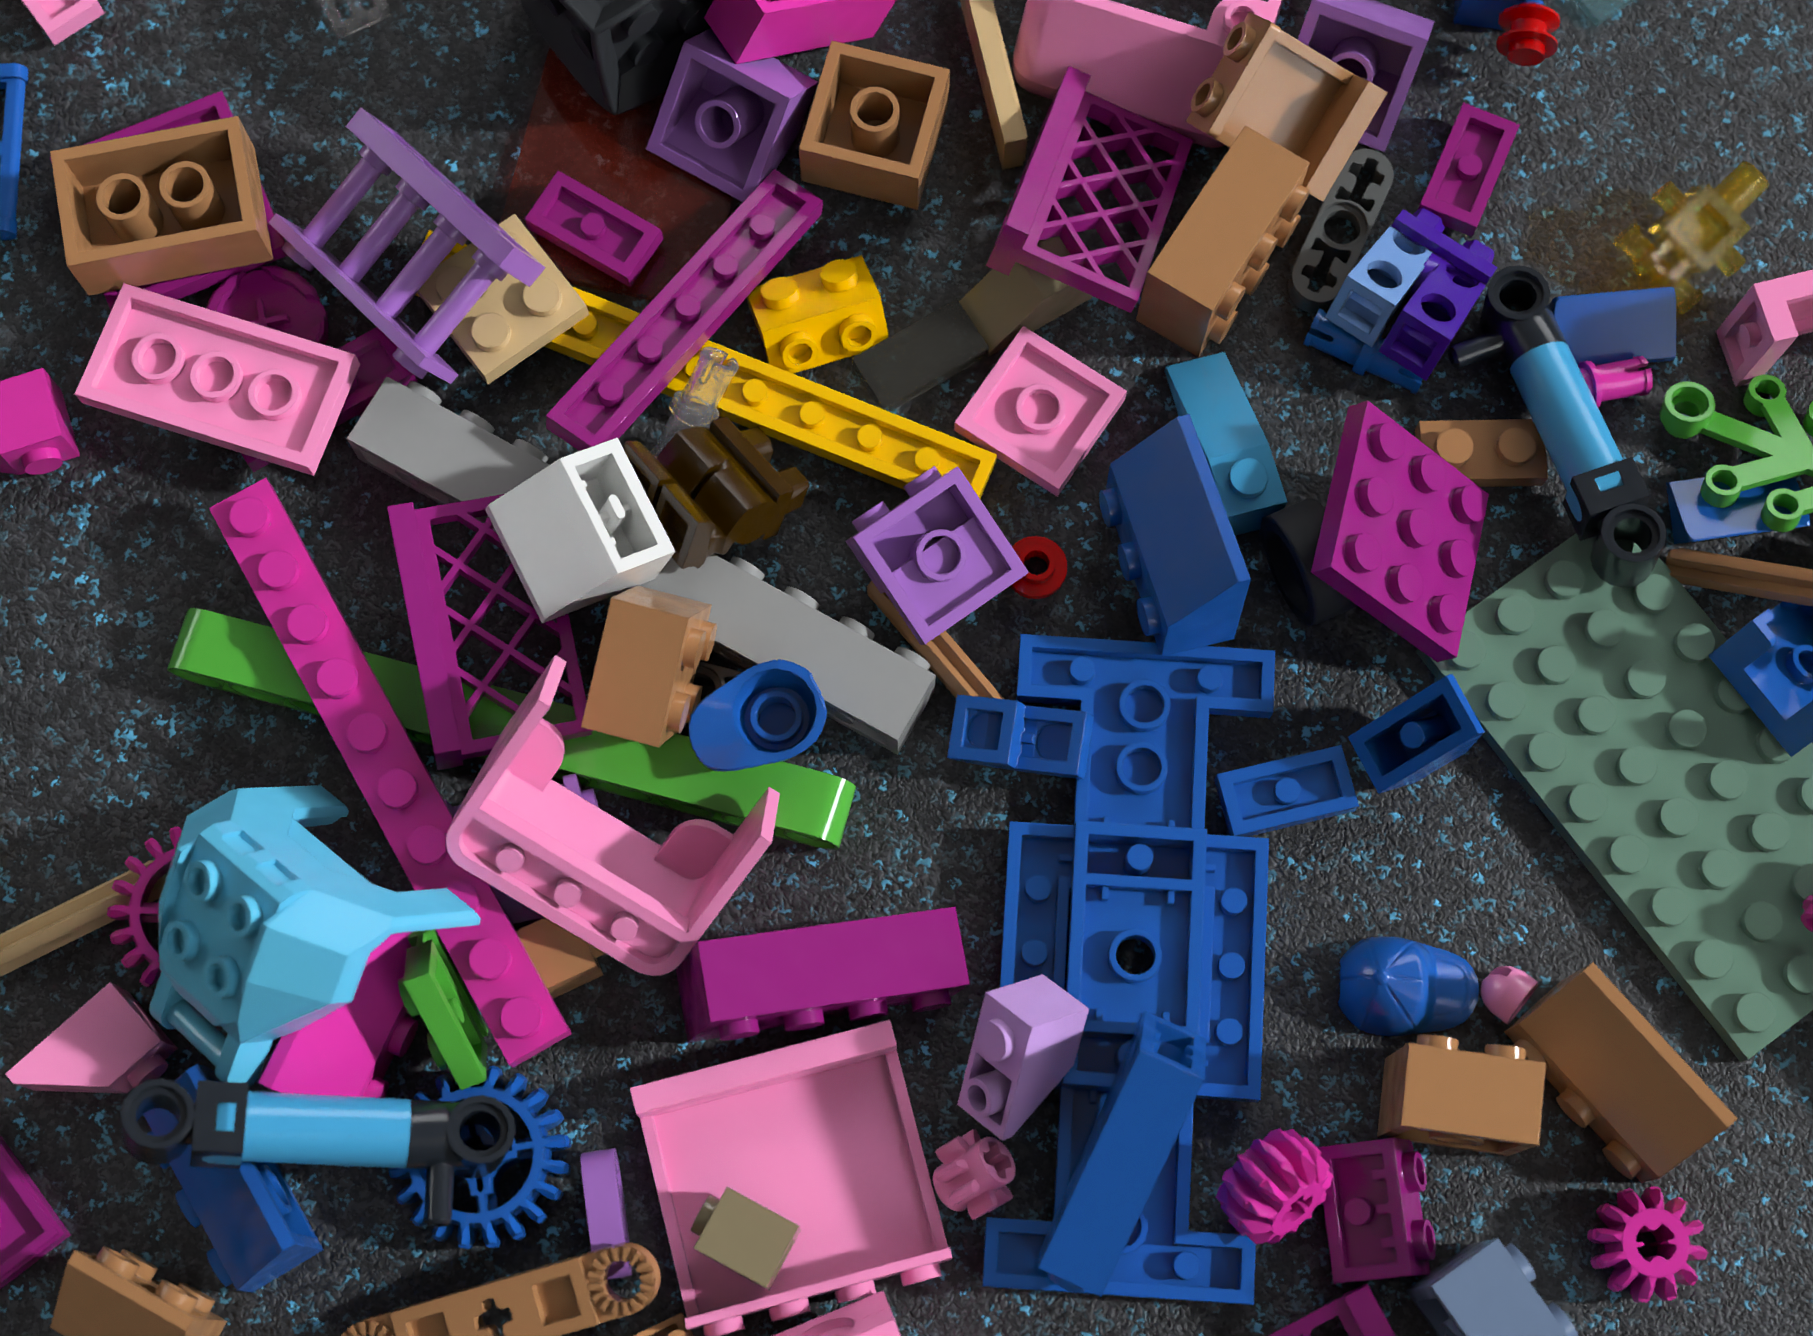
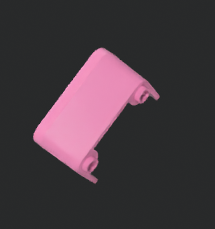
(1131, 54)
(585, 865)

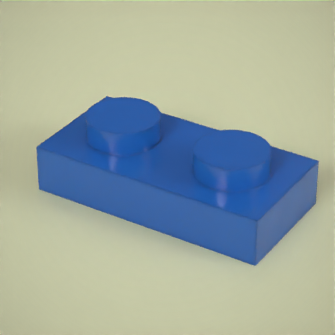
(1286, 792)

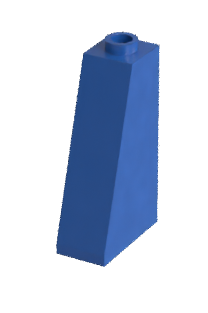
(1124, 1154)

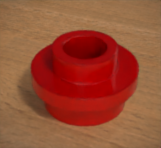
(1050, 581)

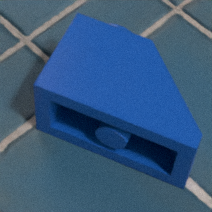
(1417, 736)

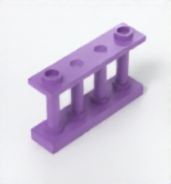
(457, 222)

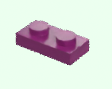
(1469, 168)
(594, 228)

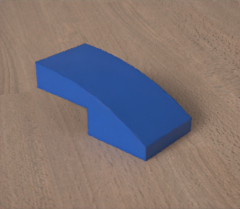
(1020, 736)

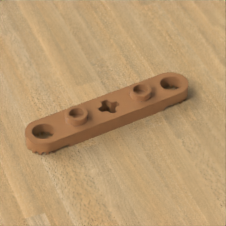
(541, 1300)

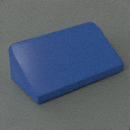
(1619, 325)
(1699, 521)

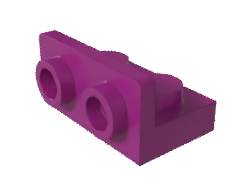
(1377, 1211)

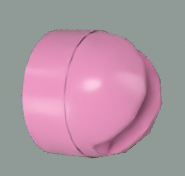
(1507, 991)

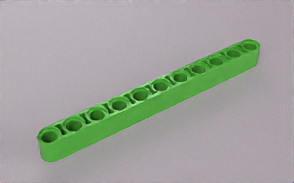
(254, 664)

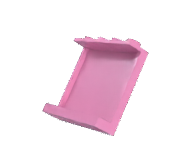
(818, 1140)

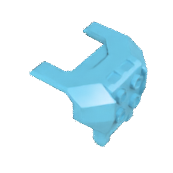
(271, 924)

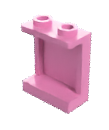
(1766, 324)

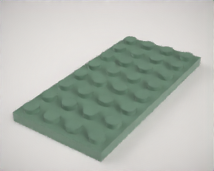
(1654, 777)

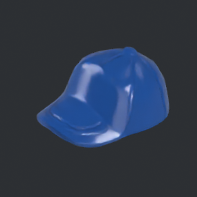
(758, 718)
(1405, 987)

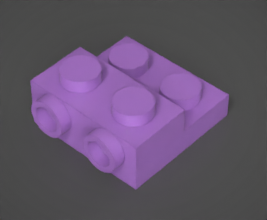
(935, 552)

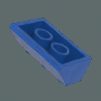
(1176, 540)
(245, 1210)

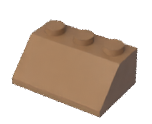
(1619, 1076)

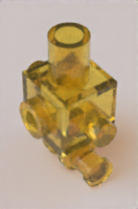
(1696, 231)

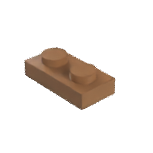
(1489, 450)

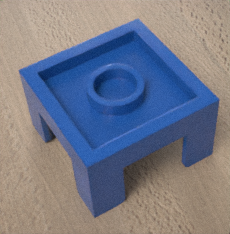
(1774, 671)

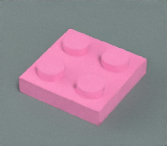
(1040, 410)

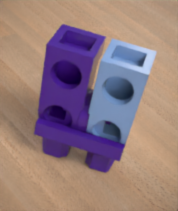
(1428, 271)

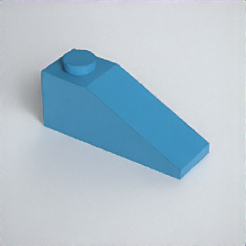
(1229, 438)

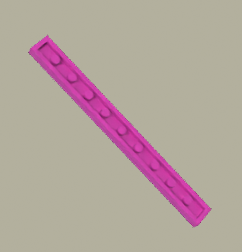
(386, 766)

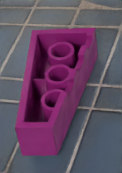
(821, 973)

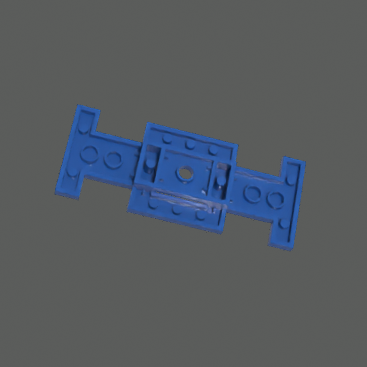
(1150, 875)

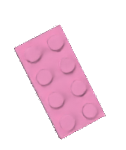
(218, 379)

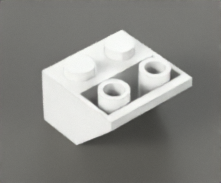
(581, 531)

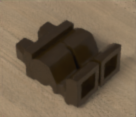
(716, 489)

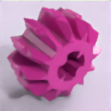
(1274, 1186)
(1673, 1244)

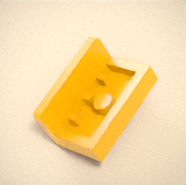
(819, 315)

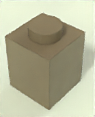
(744, 1236)

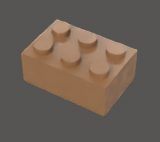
(161, 205)
(1224, 242)

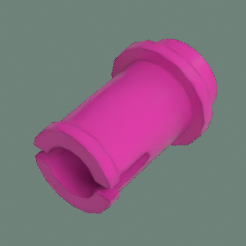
(1617, 379)

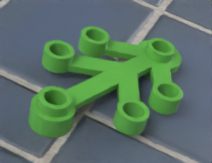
(1783, 454)

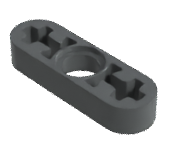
(1339, 206)

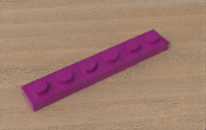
(685, 314)

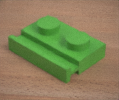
(438, 994)

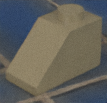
(1024, 298)

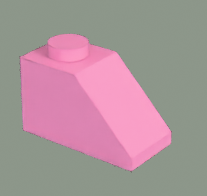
(99, 1049)

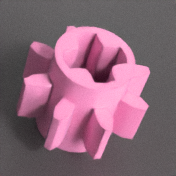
(974, 1174)

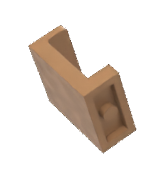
(1288, 97)

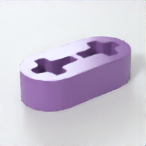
(605, 1205)

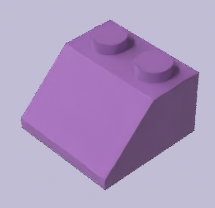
(1373, 44)
(728, 117)

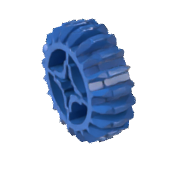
(487, 1188)

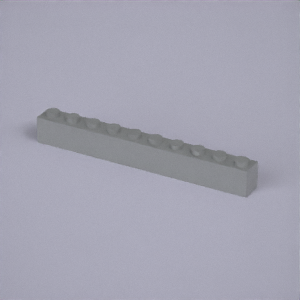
(462, 460)

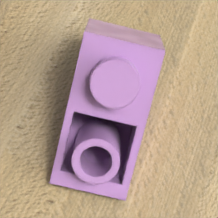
(1020, 1052)

